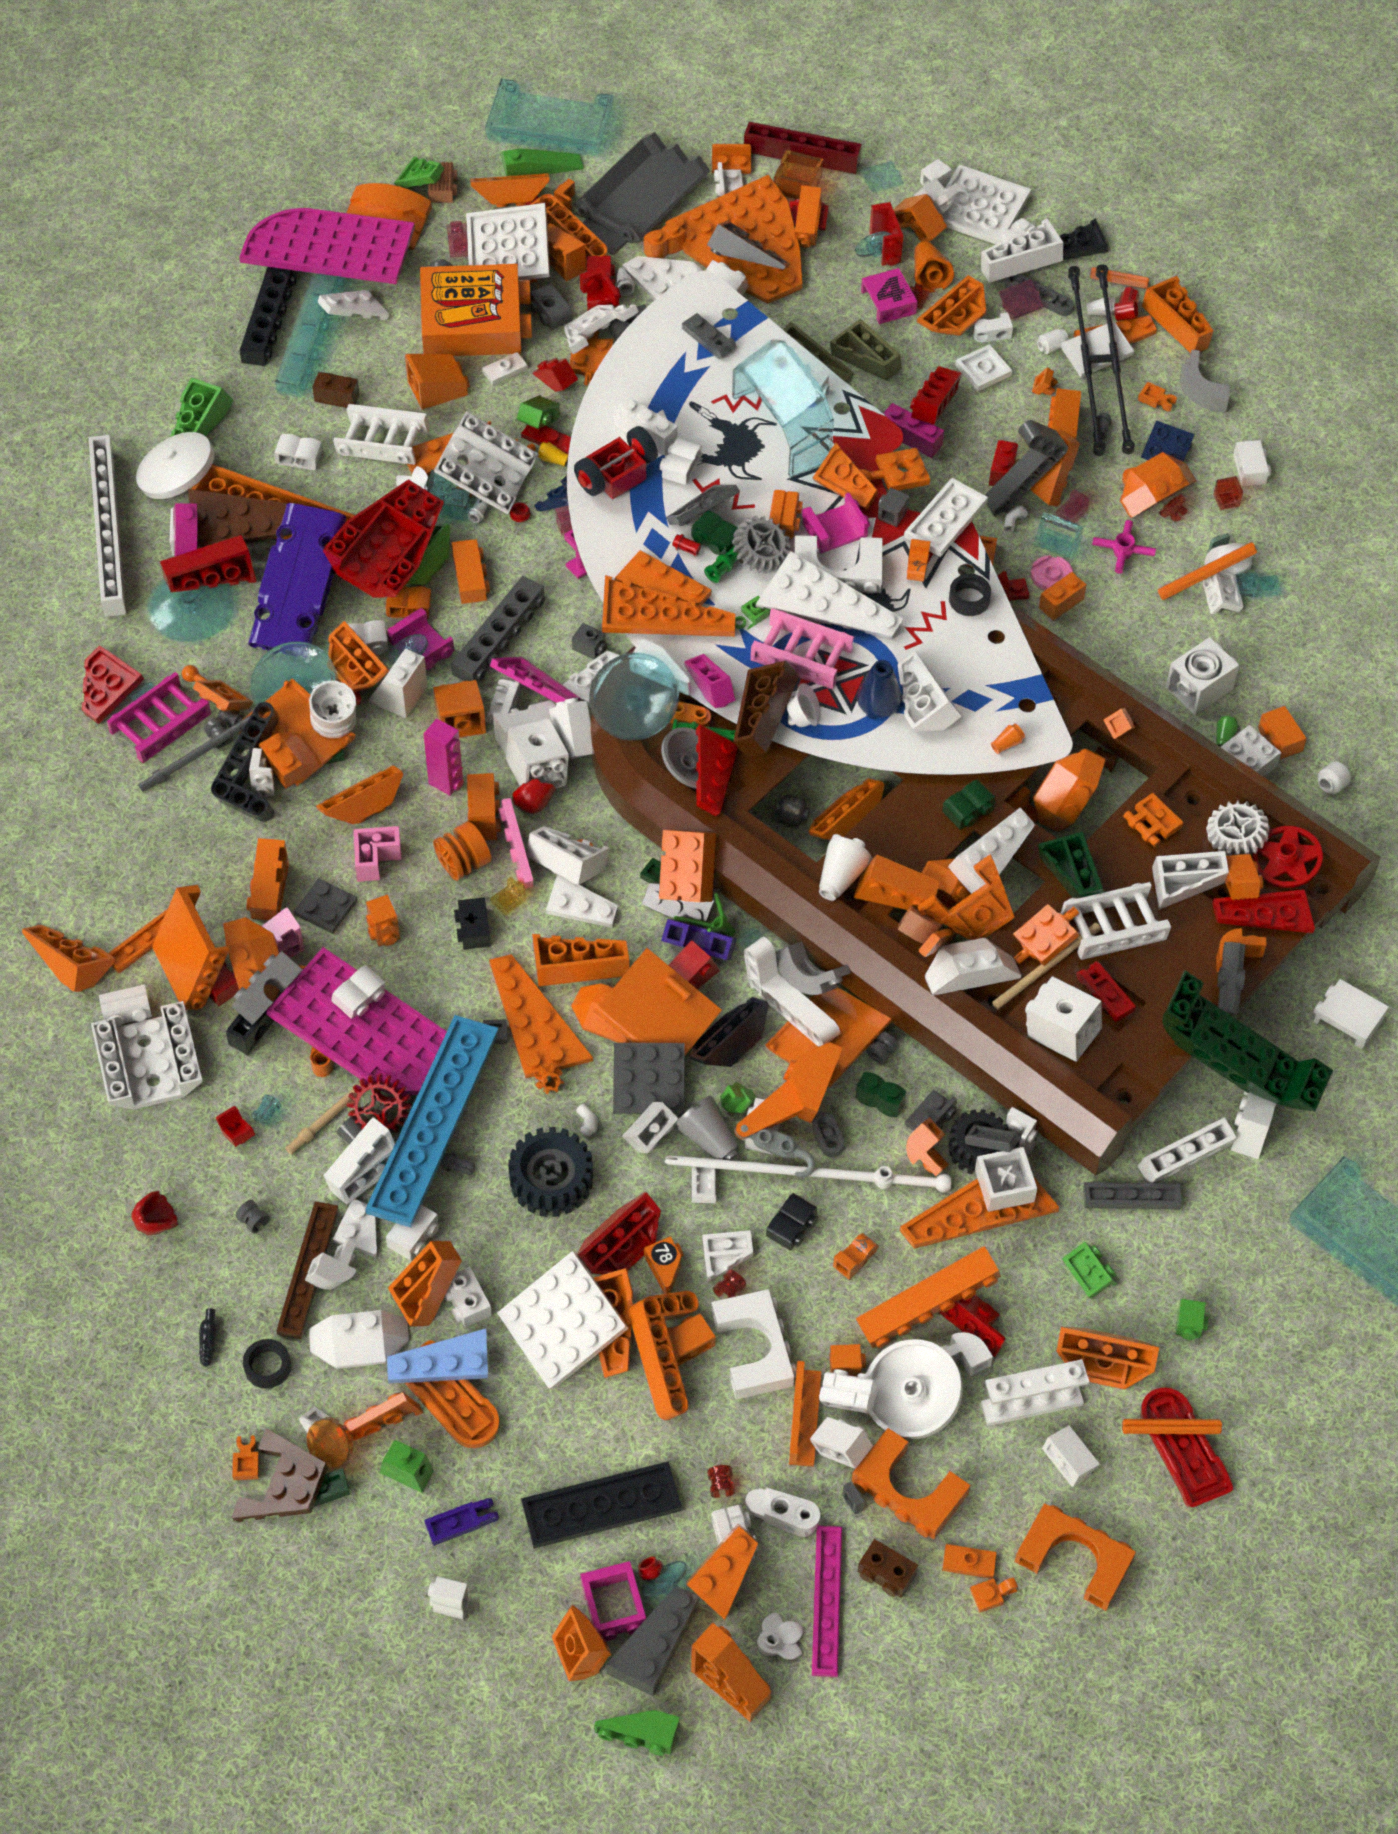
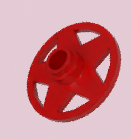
(1289, 857)

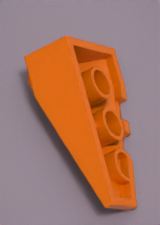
(619, 1291)

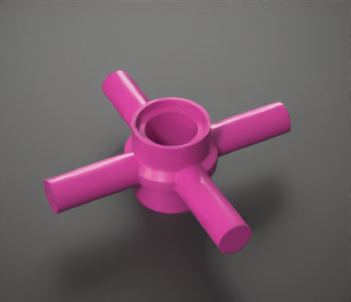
(1124, 546)

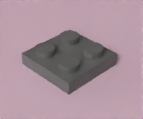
(325, 905)

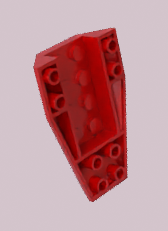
(385, 541)

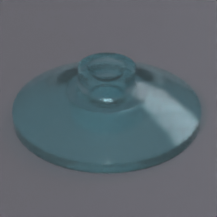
(871, 245)
(415, 643)
(669, 1577)

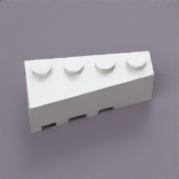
(999, 842)

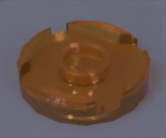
(330, 1442)

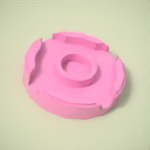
(1049, 570)

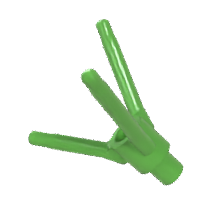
(719, 924)

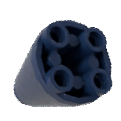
(880, 691)

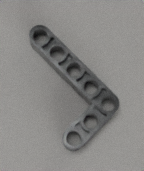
(1045, 451)

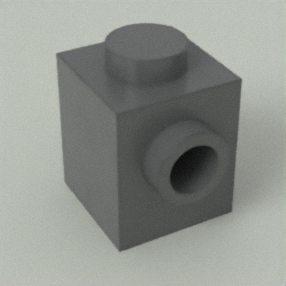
(893, 507)
(589, 641)

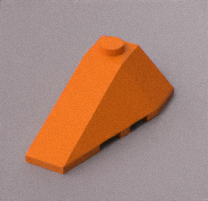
(68, 959)

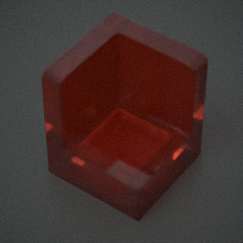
(1228, 493)

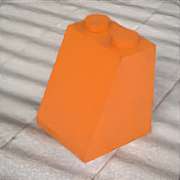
(435, 378)
(461, 707)

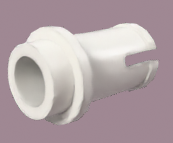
(476, 513)

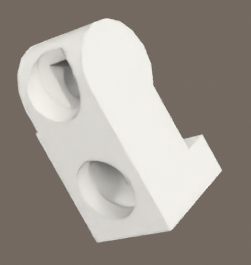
(993, 329)

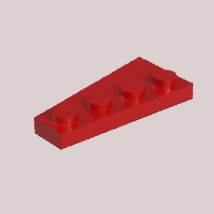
(714, 768)
(1270, 910)

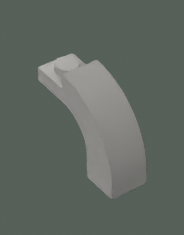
(1200, 390)
(803, 975)

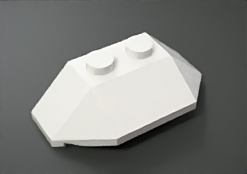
(970, 966)
(358, 1338)

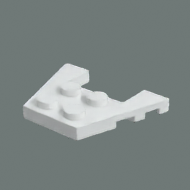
(596, 318)

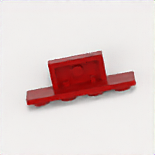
(976, 1318)

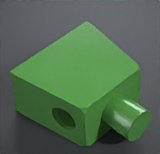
(403, 1465)

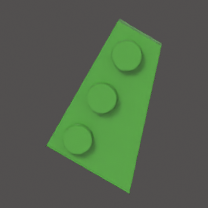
(419, 173)

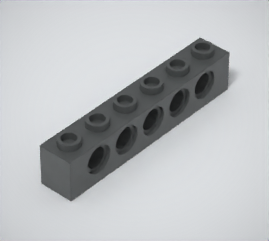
(498, 630)

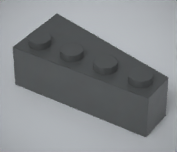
(653, 1645)

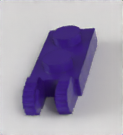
(459, 1521)

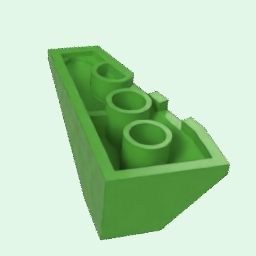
(533, 161)
(201, 408)

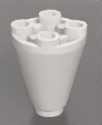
(842, 865)

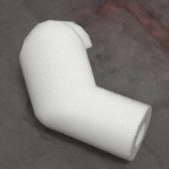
(1011, 516)
(590, 1120)

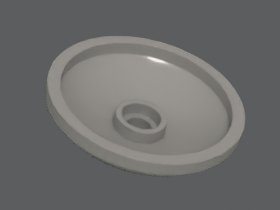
(681, 756)

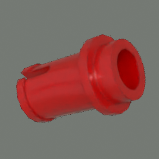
(686, 545)

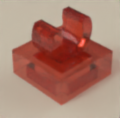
(920, 295)
(1173, 507)

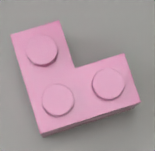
(374, 846)

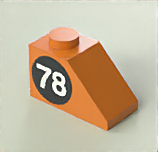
(664, 1262)

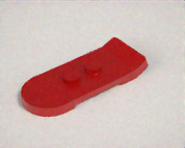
(1187, 1456)

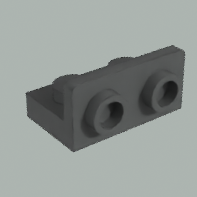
(935, 1107)

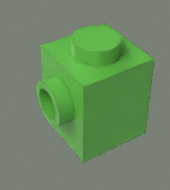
(1191, 1319)

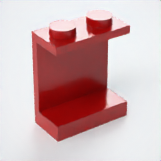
(884, 219)

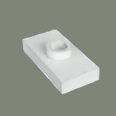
(504, 368)
(703, 1185)

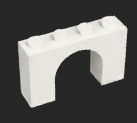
(863, 577)
(757, 1312)

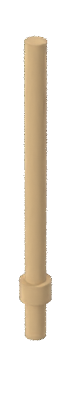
(1040, 970)
(307, 1134)

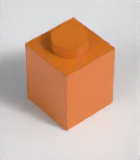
(847, 1358)

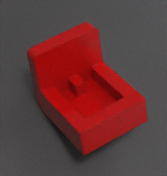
(234, 1126)

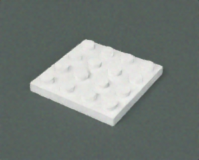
(984, 204)
(511, 237)
(562, 1320)

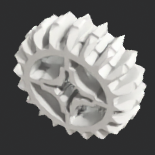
(1233, 827)

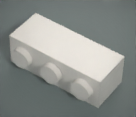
(632, 414)

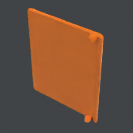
(294, 716)
(657, 1005)
(857, 1023)

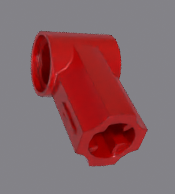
(1127, 306)

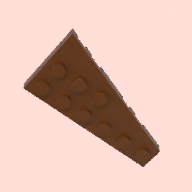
(230, 516)

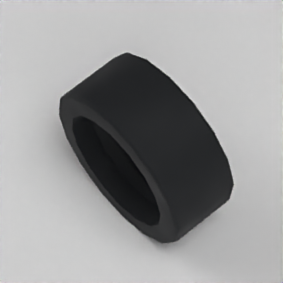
(965, 607)
(272, 1380)

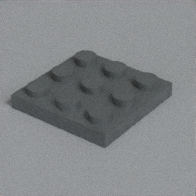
(648, 1075)

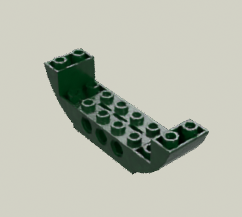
(1239, 1051)

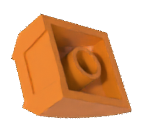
(580, 1645)

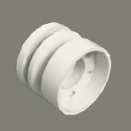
(332, 709)

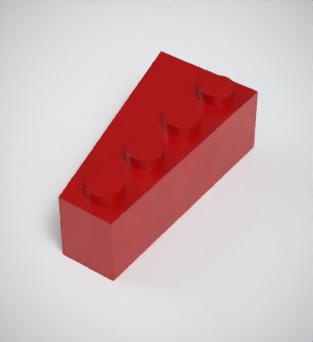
(209, 566)

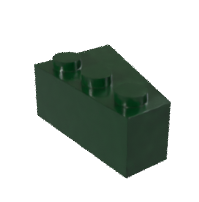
(1071, 864)

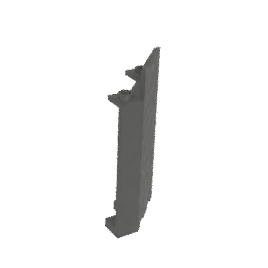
(639, 191)

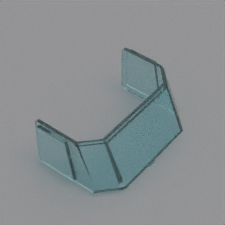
(792, 399)

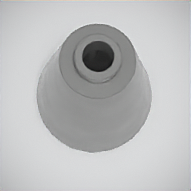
(708, 1129)

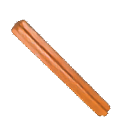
(1207, 571)

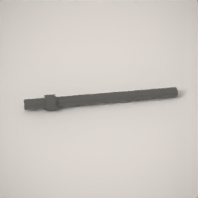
(160, 775)

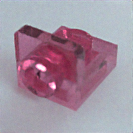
(1074, 507)

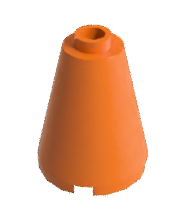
(931, 267)

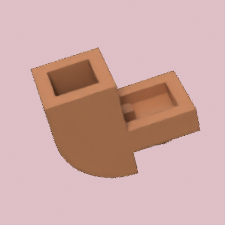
(918, 925)

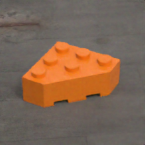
(729, 1672)

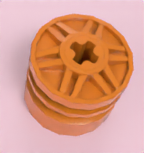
(462, 850)

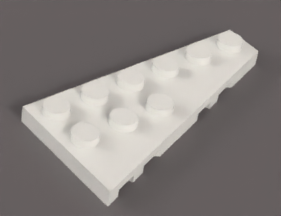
(820, 597)

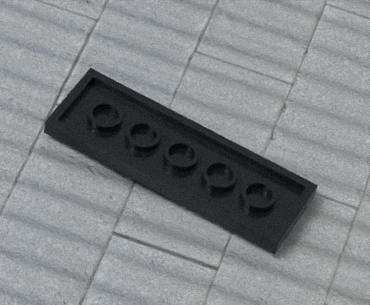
(601, 1504)

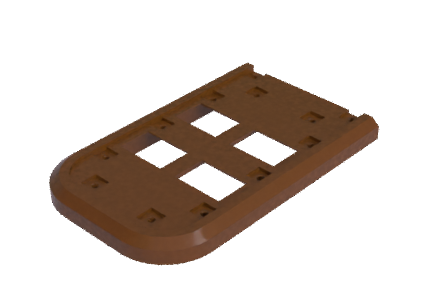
(1129, 1058)

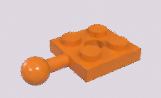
(895, 478)
(216, 691)

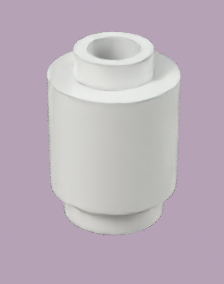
(1052, 340)

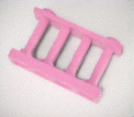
(805, 666)

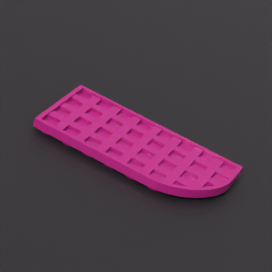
(330, 244)
(384, 1040)

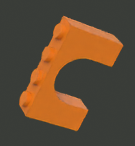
(927, 1513)
(1056, 1527)

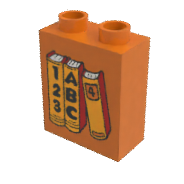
(473, 309)

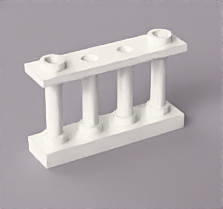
(382, 418)
(1113, 940)
(1034, 1392)

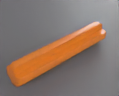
(1123, 278)

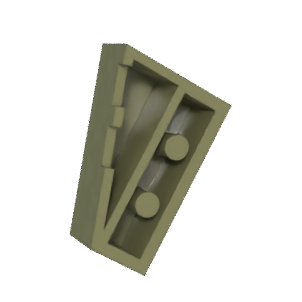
(866, 350)

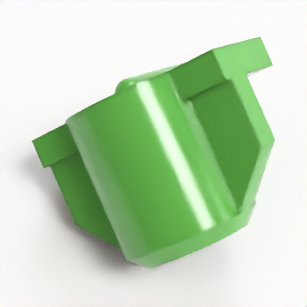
(737, 1098)

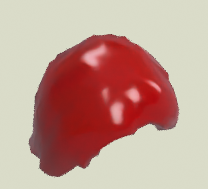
(533, 796)
(153, 1214)

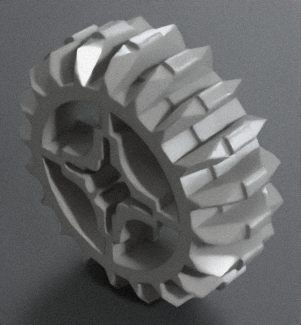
(751, 535)

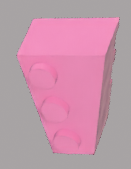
(286, 933)

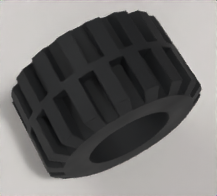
(965, 1153)

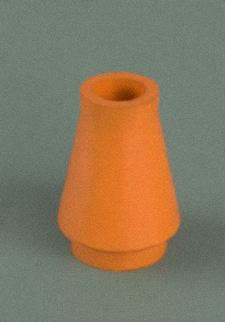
(1009, 737)

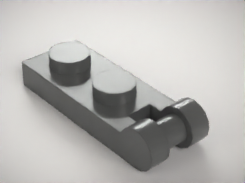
(708, 336)

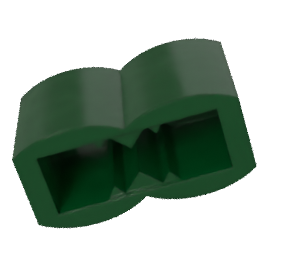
(713, 532)
(969, 804)
(885, 1096)

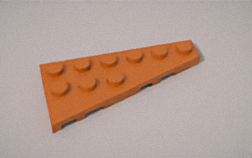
(655, 612)
(535, 1025)
(967, 1214)

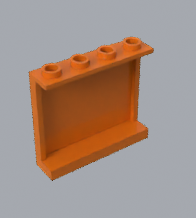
(187, 950)

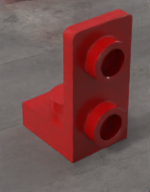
(596, 279)

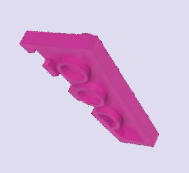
(532, 677)

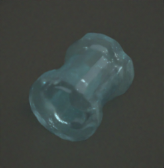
(266, 1110)

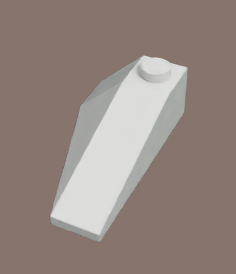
(924, 699)

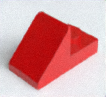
(1014, 589)

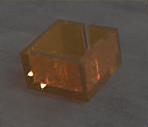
(797, 170)

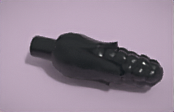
(208, 1337)

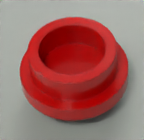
(520, 512)
(650, 1568)

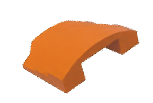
(391, 203)

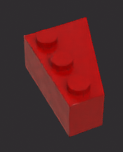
(694, 965)

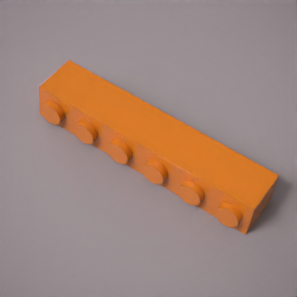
(929, 1297)

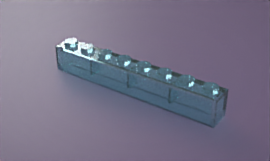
(306, 337)

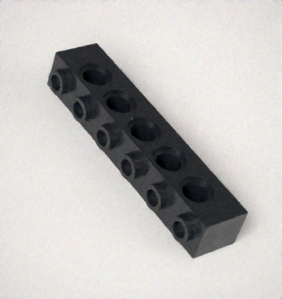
(267, 316)

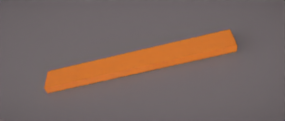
(936, 940)

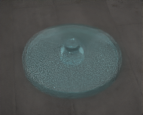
(191, 613)
(290, 660)
(634, 696)

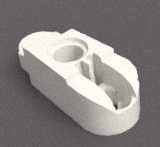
(763, 1503)

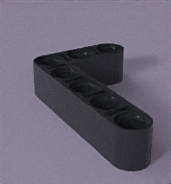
(242, 763)

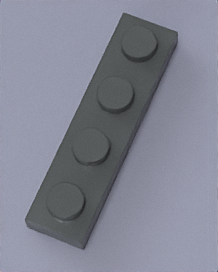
(1132, 1195)

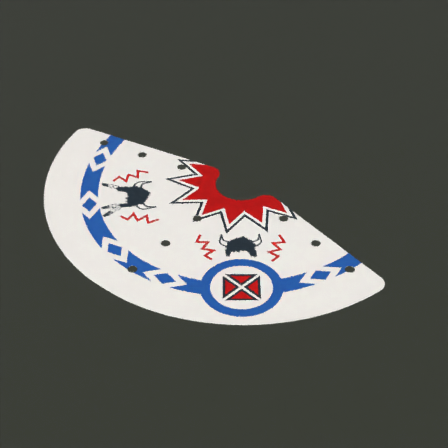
(748, 448)

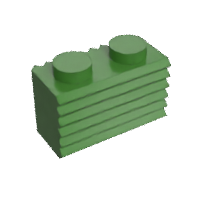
(538, 412)

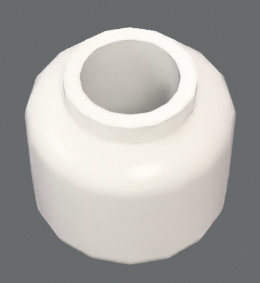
(1334, 777)

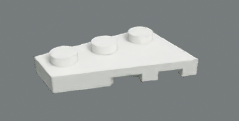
(354, 302)
(580, 904)

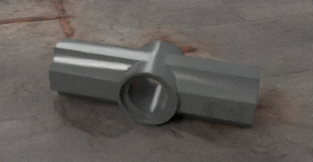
(1231, 977)

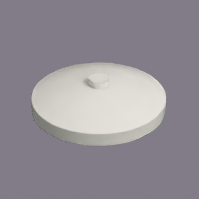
(175, 465)
(916, 1388)

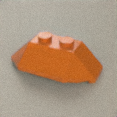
(510, 189)
(956, 309)
(1154, 482)
(354, 659)
(1068, 789)
(364, 798)
(847, 810)
(950, 888)
(249, 950)
(584, 1007)
(1107, 1356)

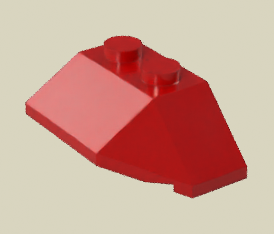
(622, 1237)

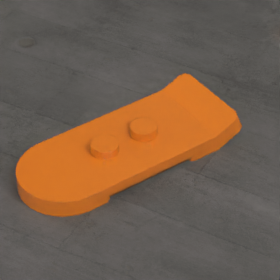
(459, 1409)

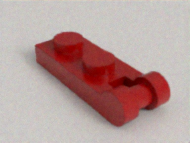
(1106, 990)

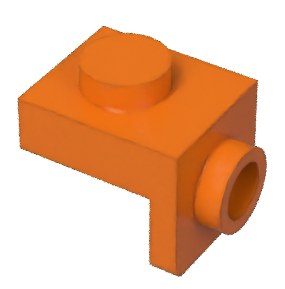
(565, 193)

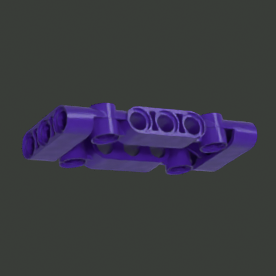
(295, 578)

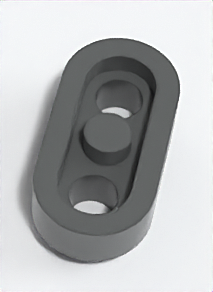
(829, 1135)

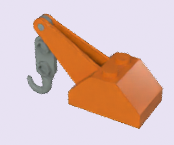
(799, 1097)

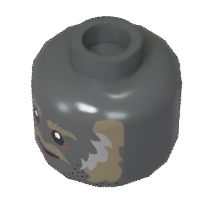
(792, 810)

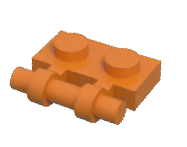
(1157, 815)

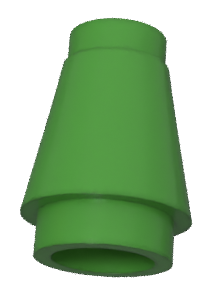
(1226, 729)

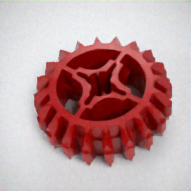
(376, 1095)

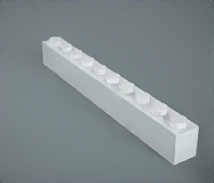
(107, 526)

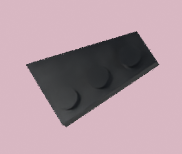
(1084, 241)

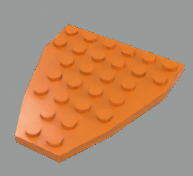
(763, 214)

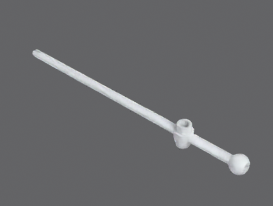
(882, 1177)

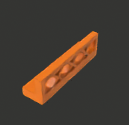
(804, 1416)

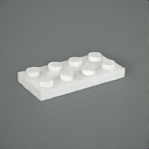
(946, 516)

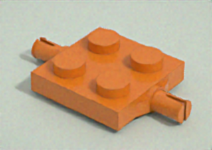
(590, 357)
(1045, 935)

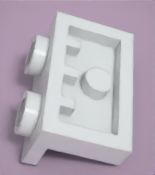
(727, 180)
(1222, 592)
(260, 776)
(1023, 1125)

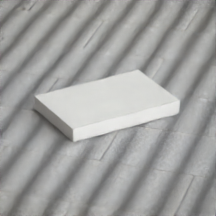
(1098, 344)

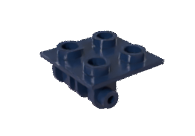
(1167, 440)

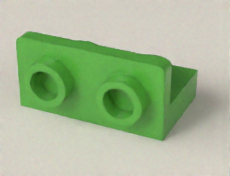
(1089, 1269)

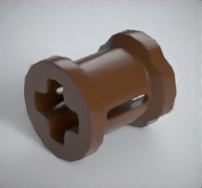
(1110, 759)

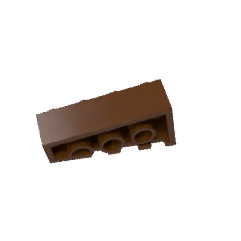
(763, 705)

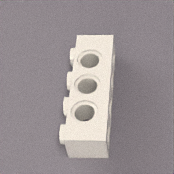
(1187, 1151)

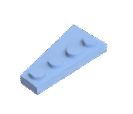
(446, 1360)

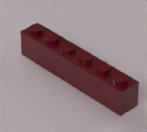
(774, 141)

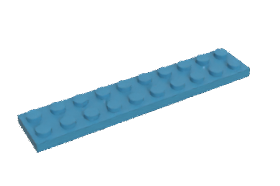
(432, 1121)

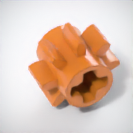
(554, 1076)

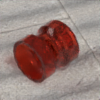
(730, 1285)
(721, 1480)

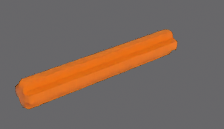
(1171, 1426)

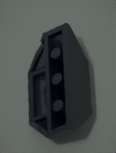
(732, 1035)

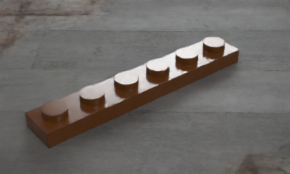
(300, 1291)

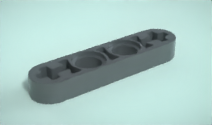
(1045, 291)

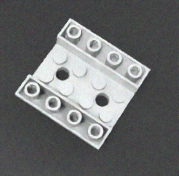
(488, 458)
(129, 1066)

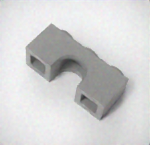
(252, 1001)

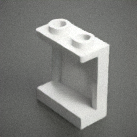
(1351, 1012)

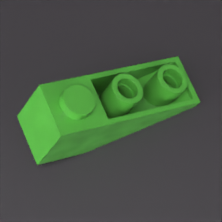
(645, 1729)

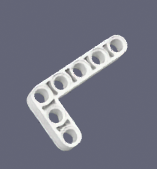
(784, 998)

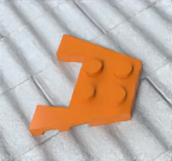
(979, 912)

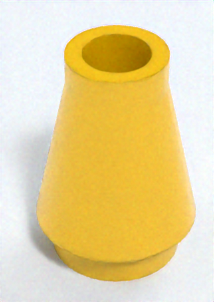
(551, 454)

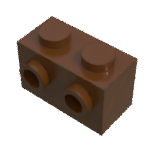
(335, 390)
(887, 1569)

